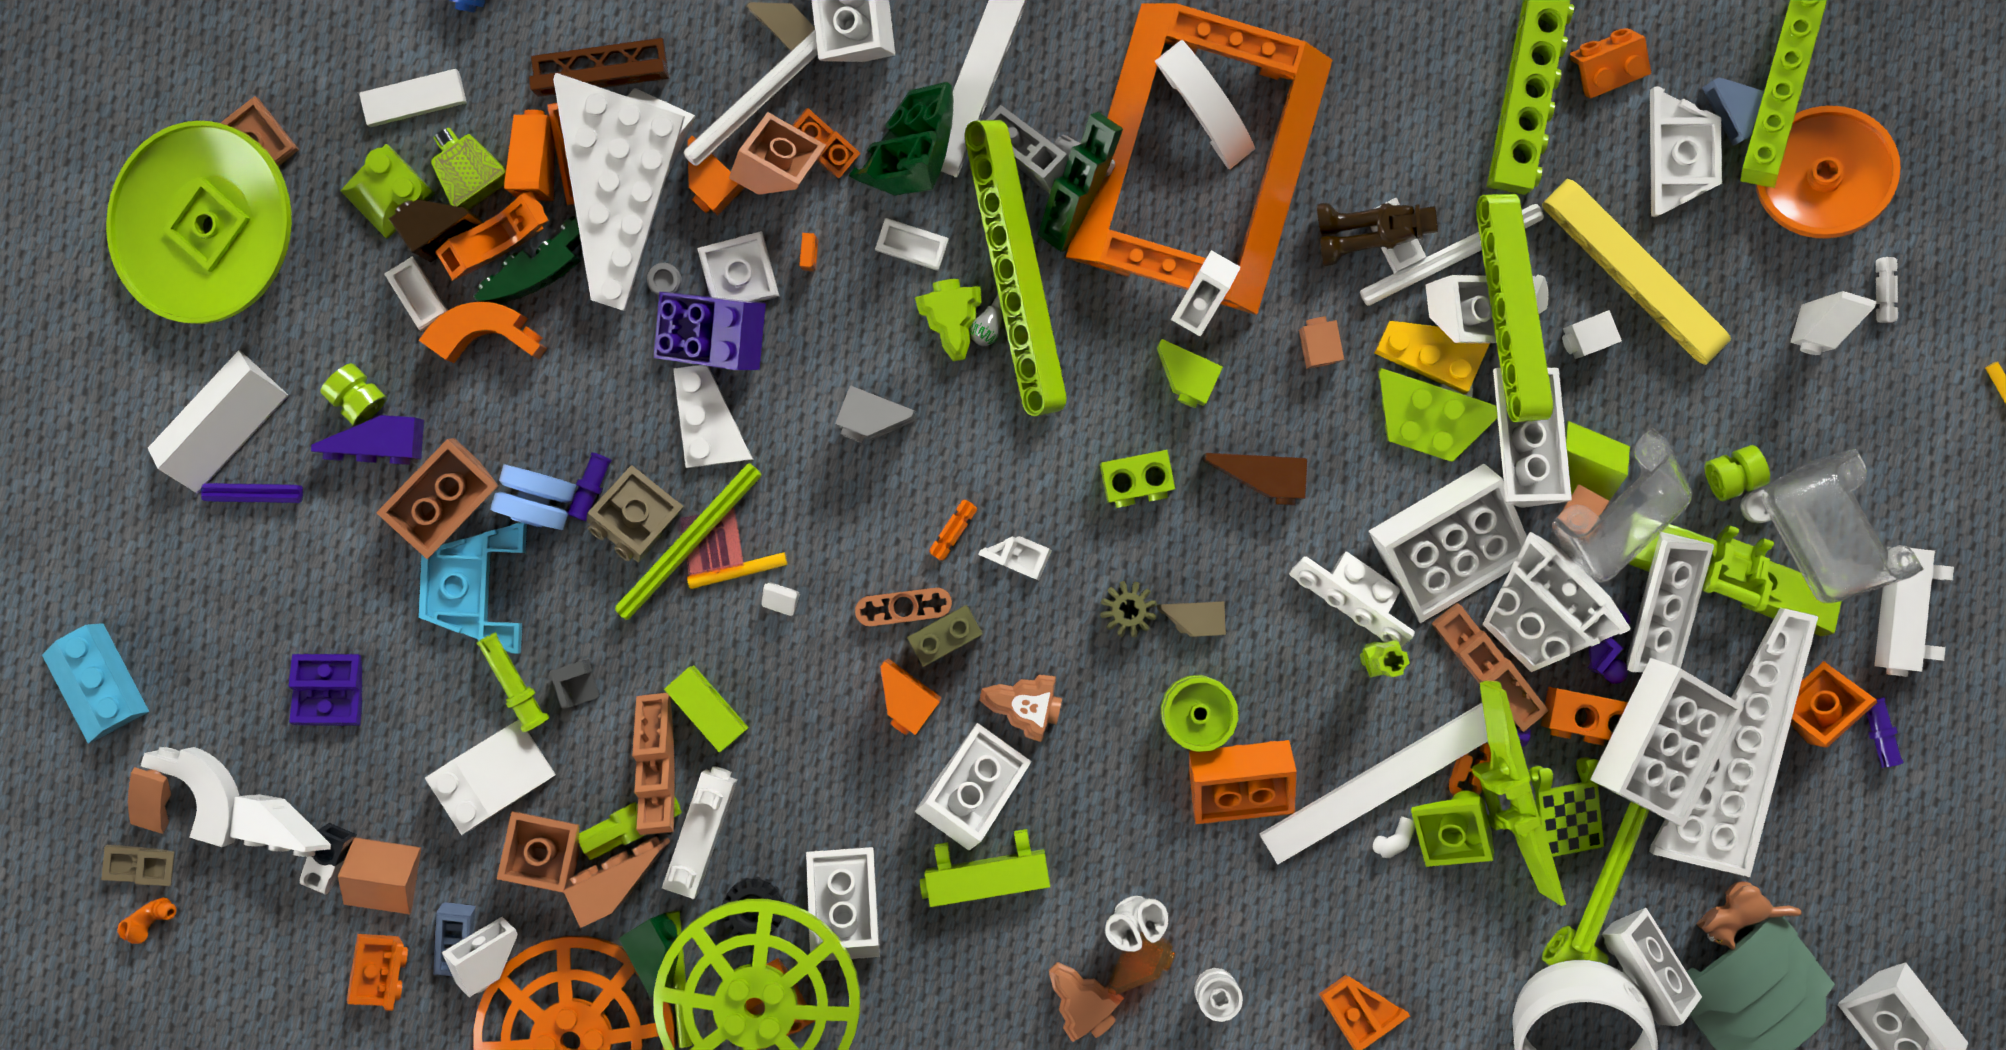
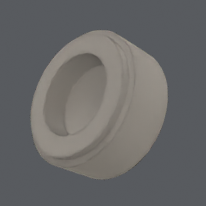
(664, 278)

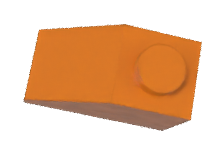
(711, 184)

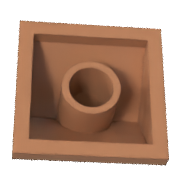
(380, 875)

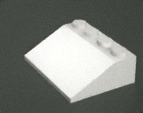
(1451, 542)
(1667, 741)

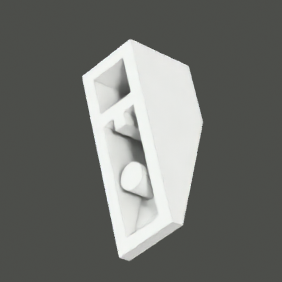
(1829, 321)

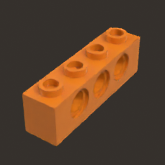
(1563, 708)

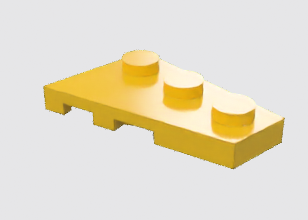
(1432, 353)

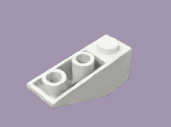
(275, 823)

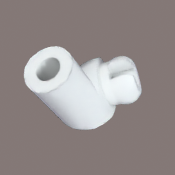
(1396, 843)

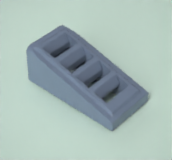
(453, 918)

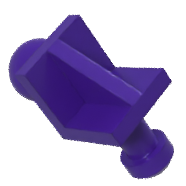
(1603, 658)

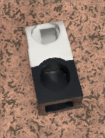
(323, 868)

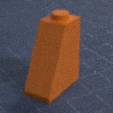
(531, 156)

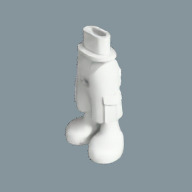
(1136, 916)

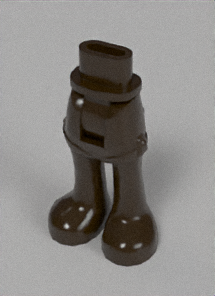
(1395, 226)

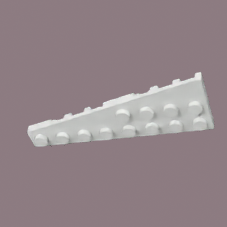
(1735, 800)

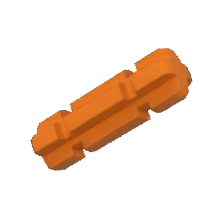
(953, 530)

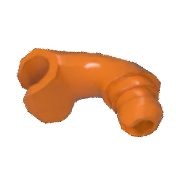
(136, 926)

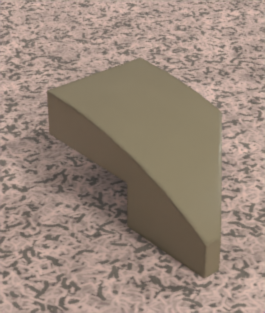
(1196, 618)

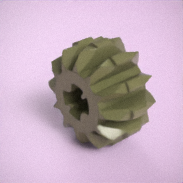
(1138, 603)

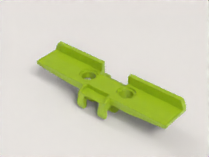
(1745, 575)
(1510, 776)

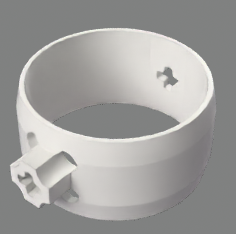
(1581, 982)

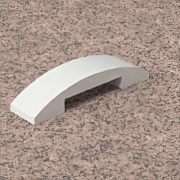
(1207, 103)

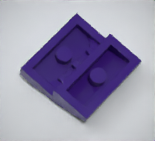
(326, 689)

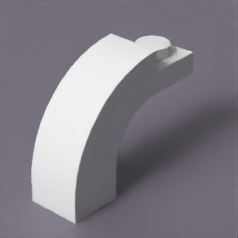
(210, 784)

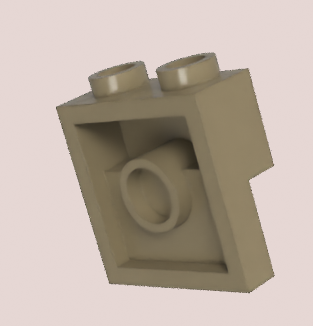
(633, 514)

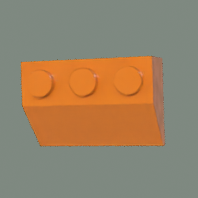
(1243, 782)

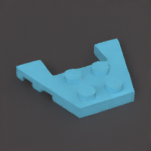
(457, 585)

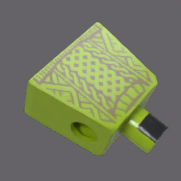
(466, 169)

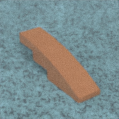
(1488, 664)
(654, 764)

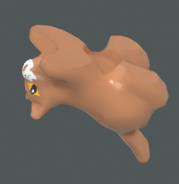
(1742, 908)

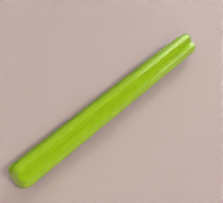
(688, 541)
(1610, 878)

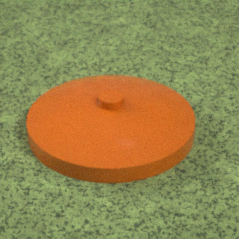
(1833, 173)

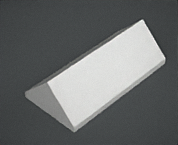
(216, 423)
(1533, 452)
(1669, 601)

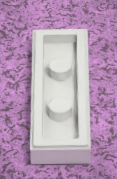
(412, 98)

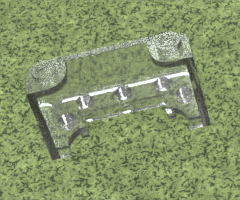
(1830, 530)
(1615, 537)

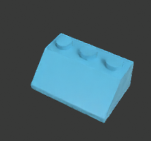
(94, 681)

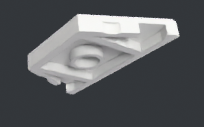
(1682, 151)

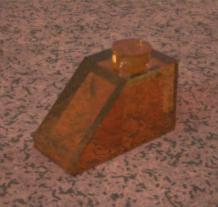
(1141, 966)

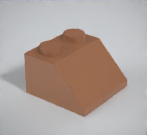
(775, 157)
(539, 852)

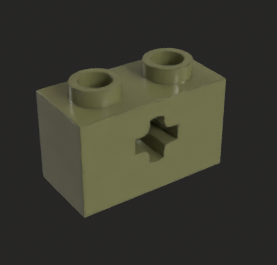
(945, 635)

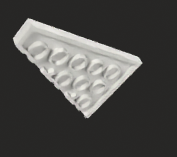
(617, 174)

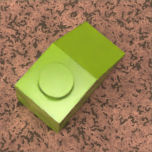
(1188, 373)

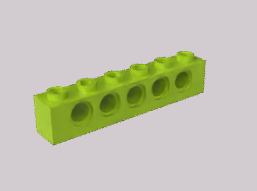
(1782, 92)
(1505, 171)

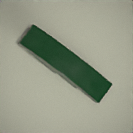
(1081, 181)

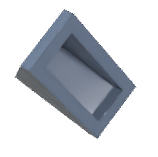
(1735, 105)

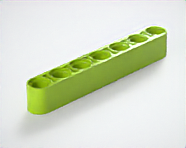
(1514, 308)

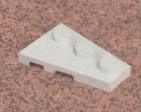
(705, 421)

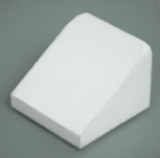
(780, 598)

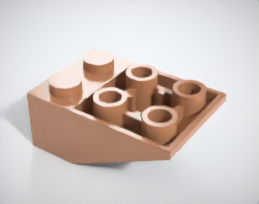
(602, 891)

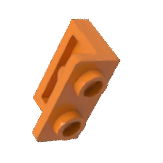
(1612, 61)
(377, 971)

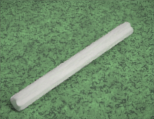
(752, 100)
(1436, 262)

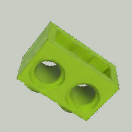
(1135, 469)

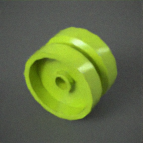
(1179, 707)

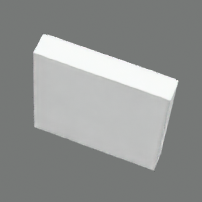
(739, 269)

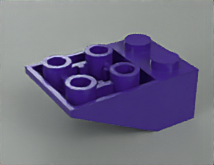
(709, 331)

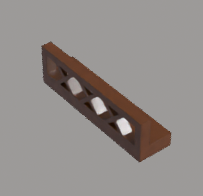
(601, 75)

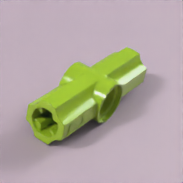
(1384, 659)
(614, 831)

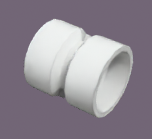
(1218, 994)

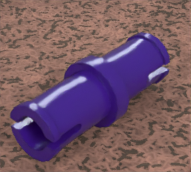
(589, 486)
(1884, 734)

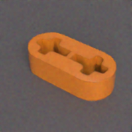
(1462, 768)

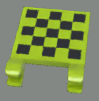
(1569, 811)

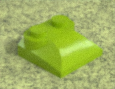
(383, 186)
(1454, 830)

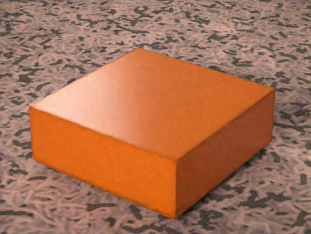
(809, 252)

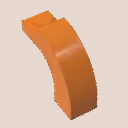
(494, 237)
(464, 323)

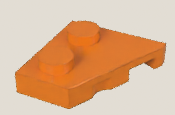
(1361, 1012)

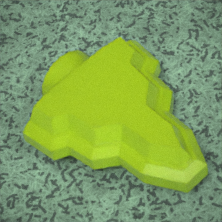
(951, 313)

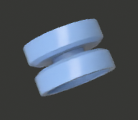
(533, 498)

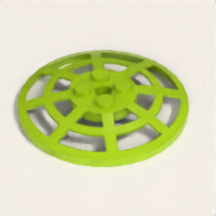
(757, 981)

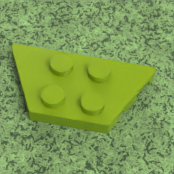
(1431, 416)

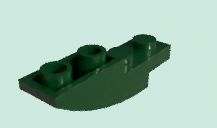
(527, 275)

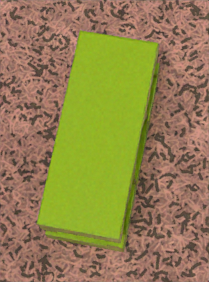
(706, 708)

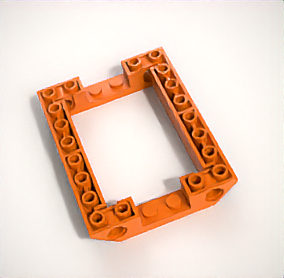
(1278, 57)

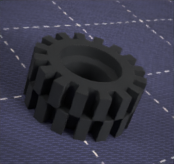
(744, 889)

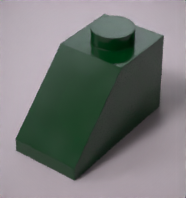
(647, 948)

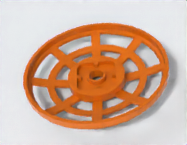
(569, 1013)

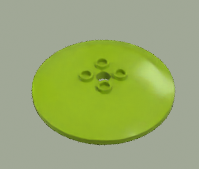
(160, 215)

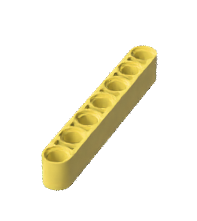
(1636, 271)

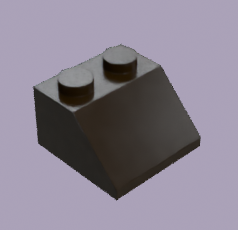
(430, 224)

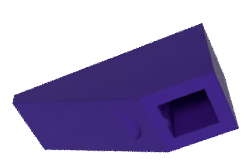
(380, 437)

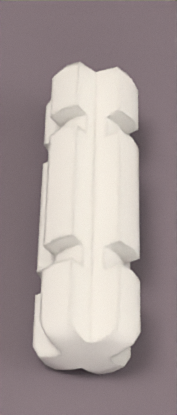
(1886, 290)

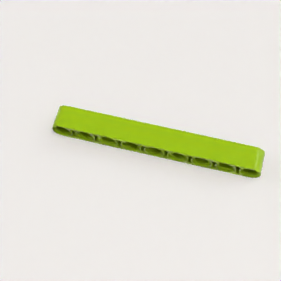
(1015, 267)

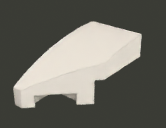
(1019, 555)

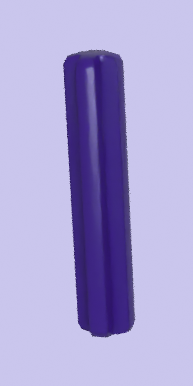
(251, 493)

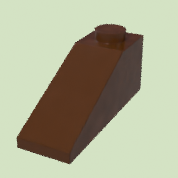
(1268, 475)

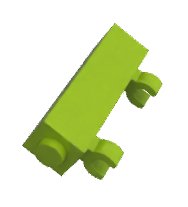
(985, 877)

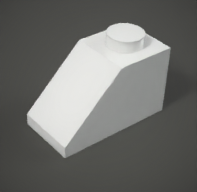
(1205, 293)
(481, 956)

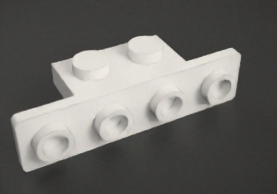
(1357, 593)

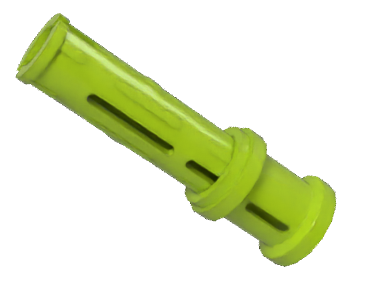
(519, 696)

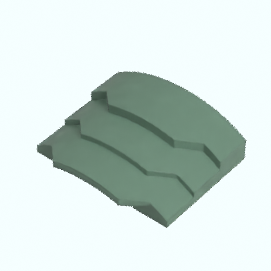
(1762, 992)

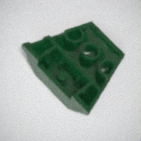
(915, 144)

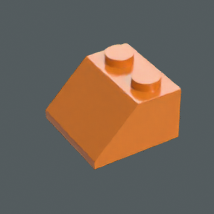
(906, 698)

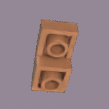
(147, 799)

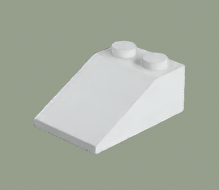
(490, 777)
(973, 787)
(845, 899)

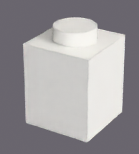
(1591, 335)

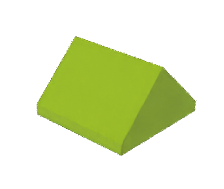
(1595, 461)

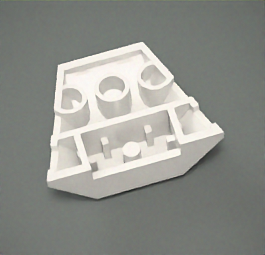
(1550, 607)

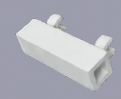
(1905, 619)
(700, 832)

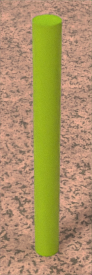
(679, 983)

